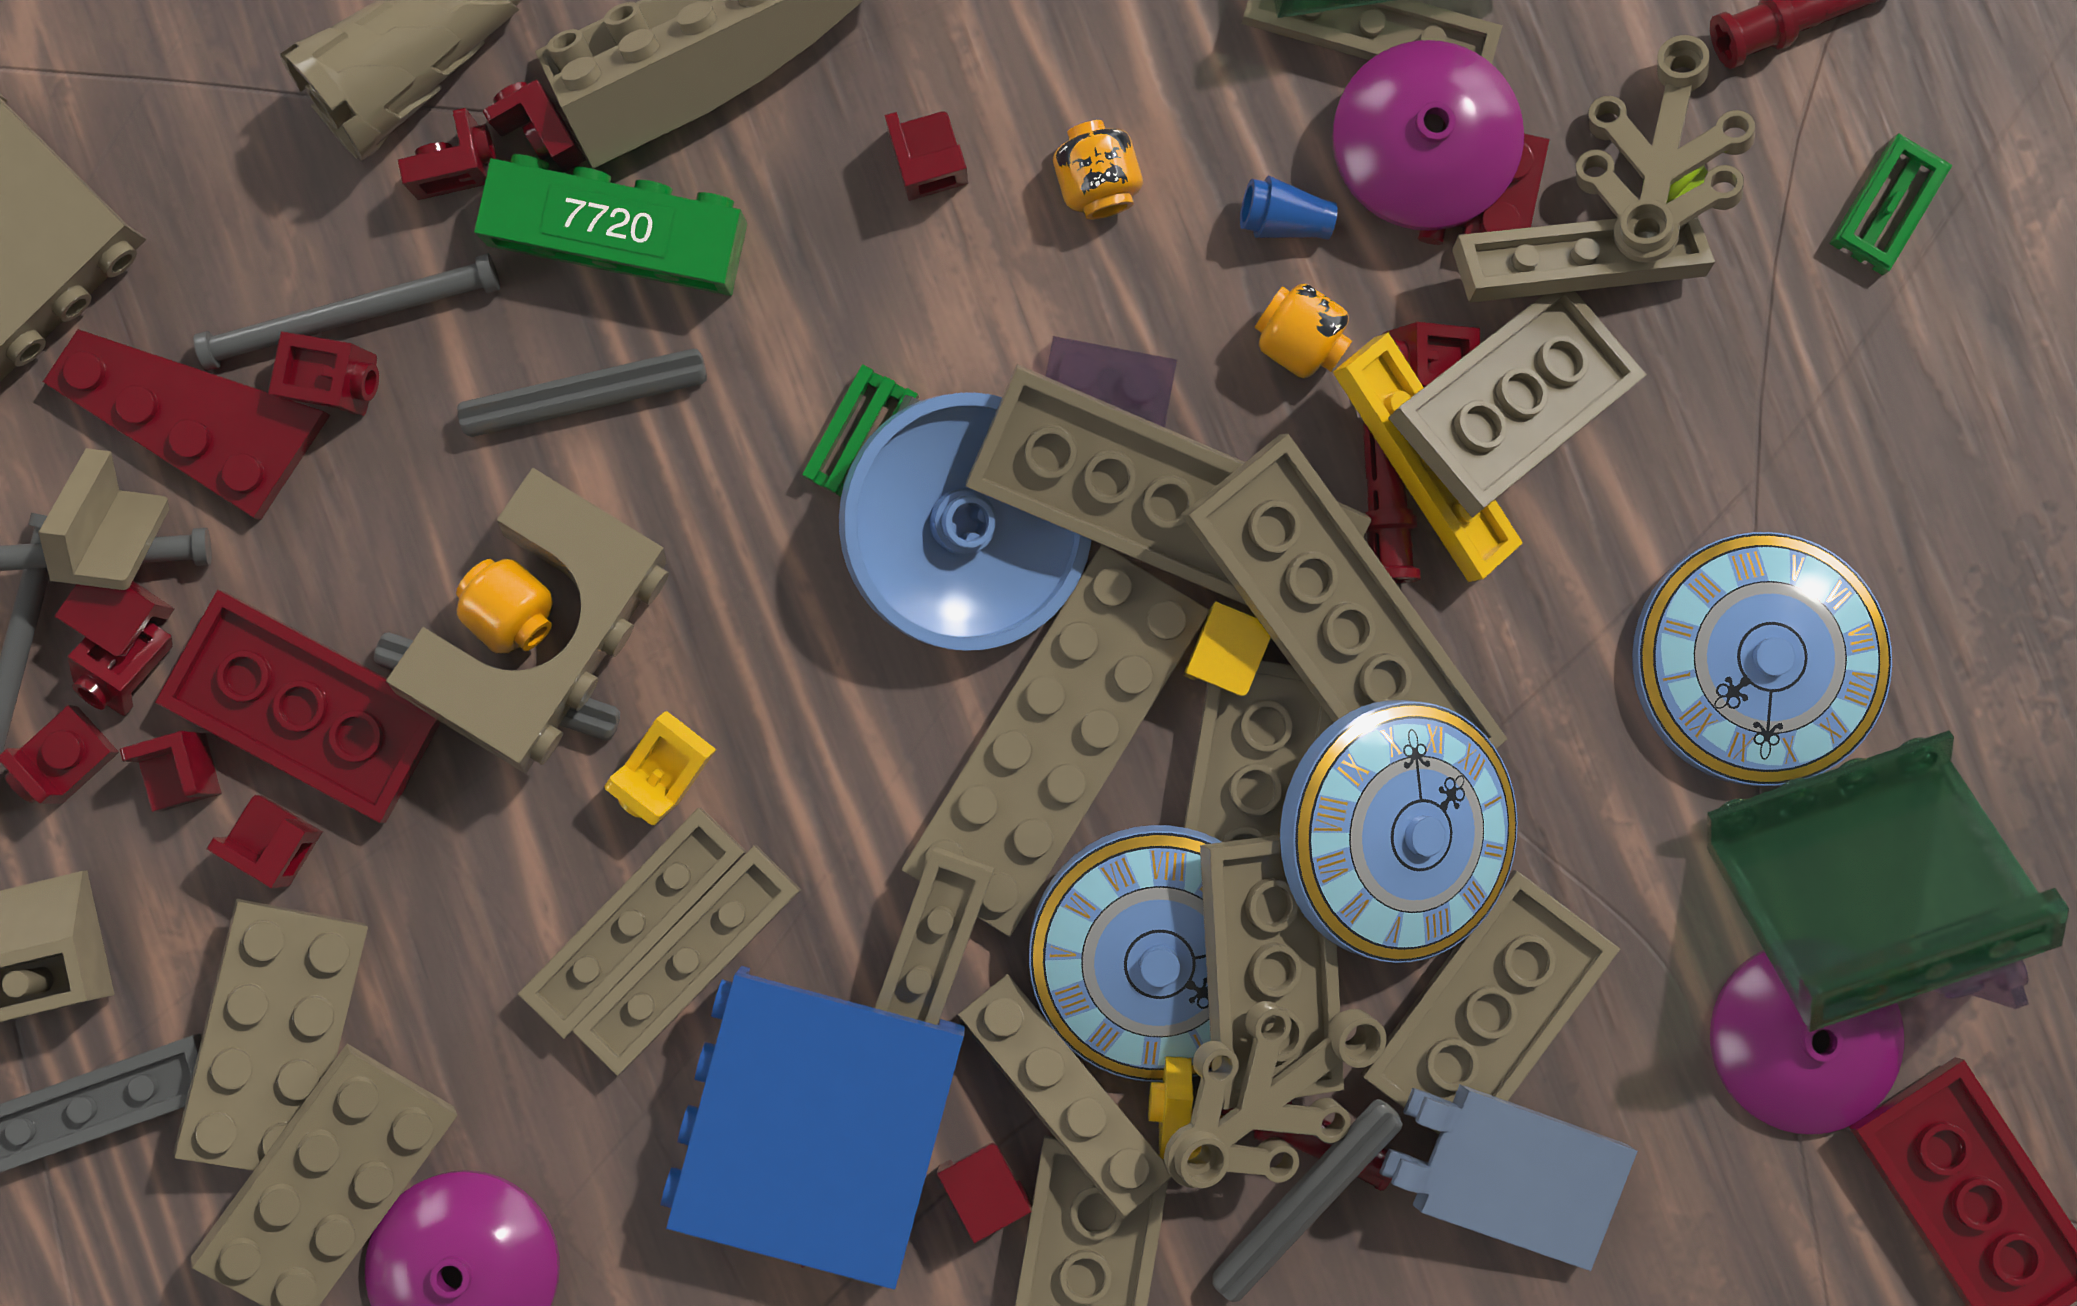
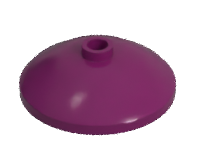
(1418, 174)
(1774, 1071)
(469, 1223)

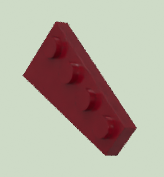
(199, 422)

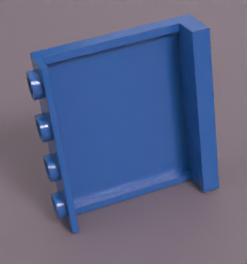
(812, 1128)

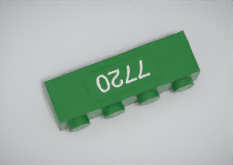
(611, 225)

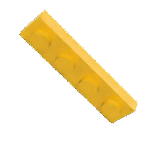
(1379, 383)

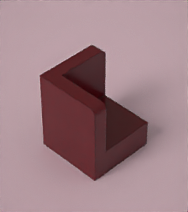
(927, 154)
(112, 615)
(175, 769)
(267, 843)
(984, 1191)

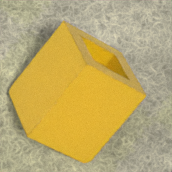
(1228, 650)

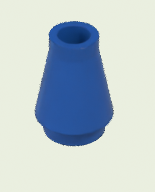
(1284, 211)

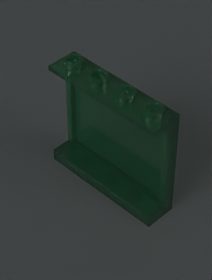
(1879, 882)

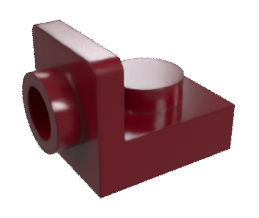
(547, 131)
(448, 169)
(1434, 347)
(324, 373)
(110, 679)
(58, 758)

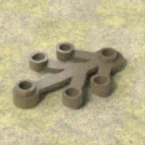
(1664, 160)
(1265, 1099)

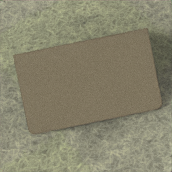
(96, 529)

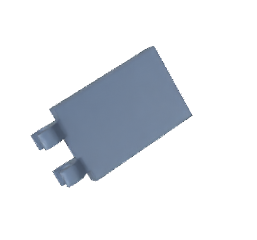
(1514, 1174)

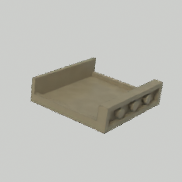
(53, 242)

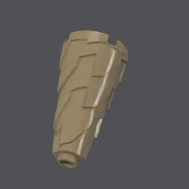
(388, 62)

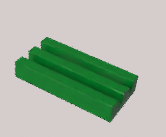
(1864, 248)
(885, 388)

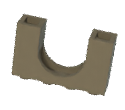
(520, 710)

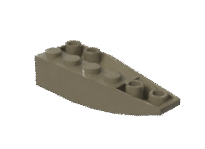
(673, 62)
(50, 947)

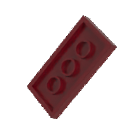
(298, 706)
(1972, 1192)

